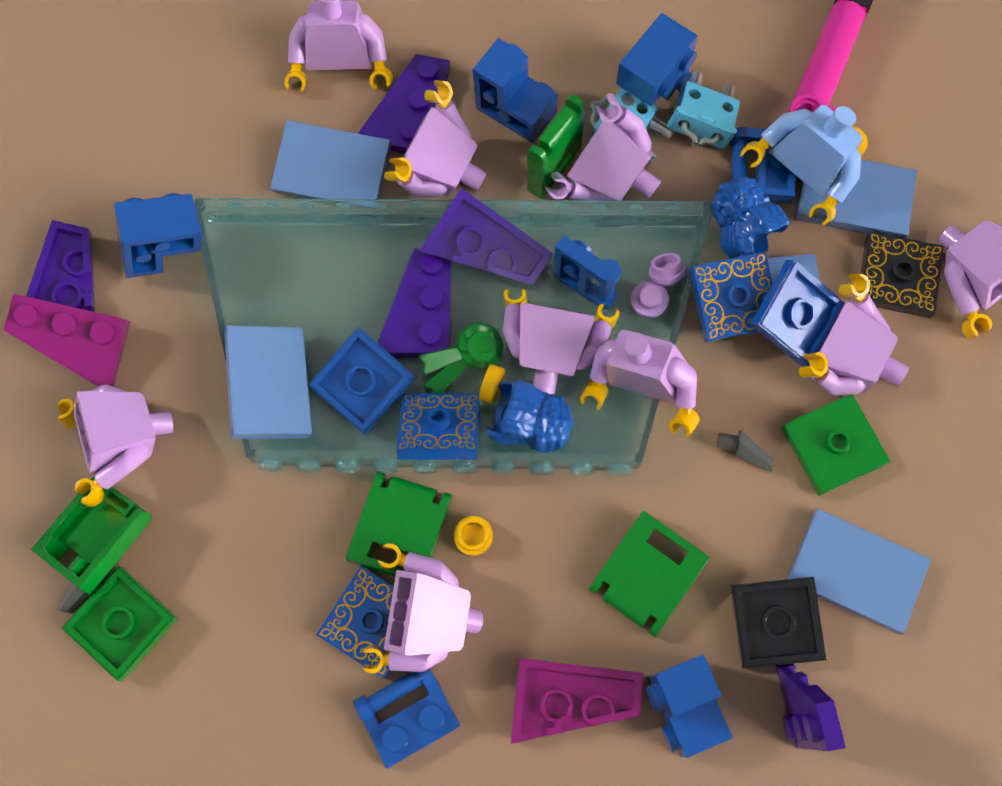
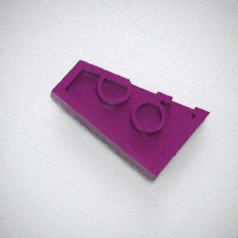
(74, 337)
(571, 697)

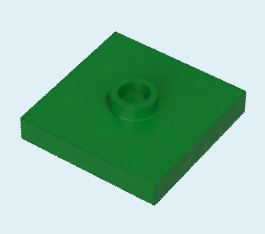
(835, 444)
(120, 623)

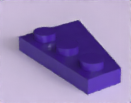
(404, 104)
(485, 240)
(65, 267)
(421, 309)
(810, 712)

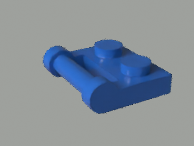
(770, 173)
(578, 266)
(413, 726)

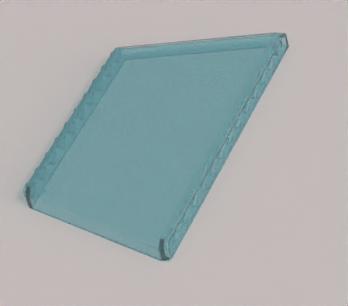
(340, 269)

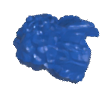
(746, 217)
(531, 418)

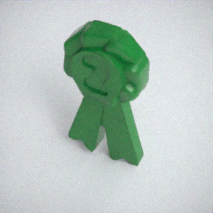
(476, 347)

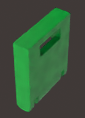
(560, 143)
(398, 516)
(95, 533)
(644, 578)

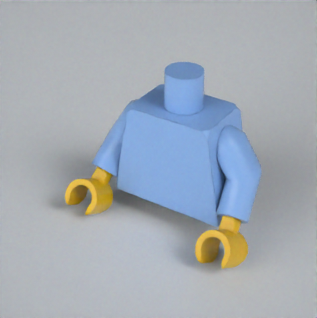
(818, 150)

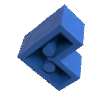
(658, 61)
(509, 94)
(154, 230)
(689, 706)

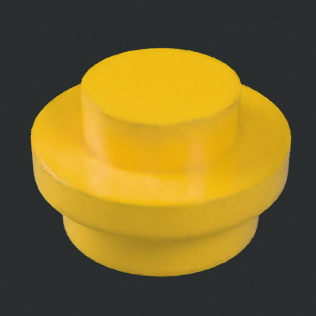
(473, 535)

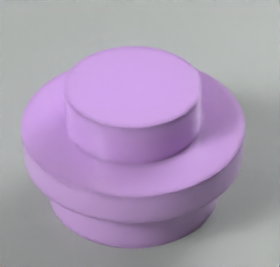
(667, 269)
(649, 299)

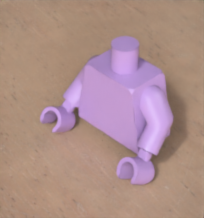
(611, 160)

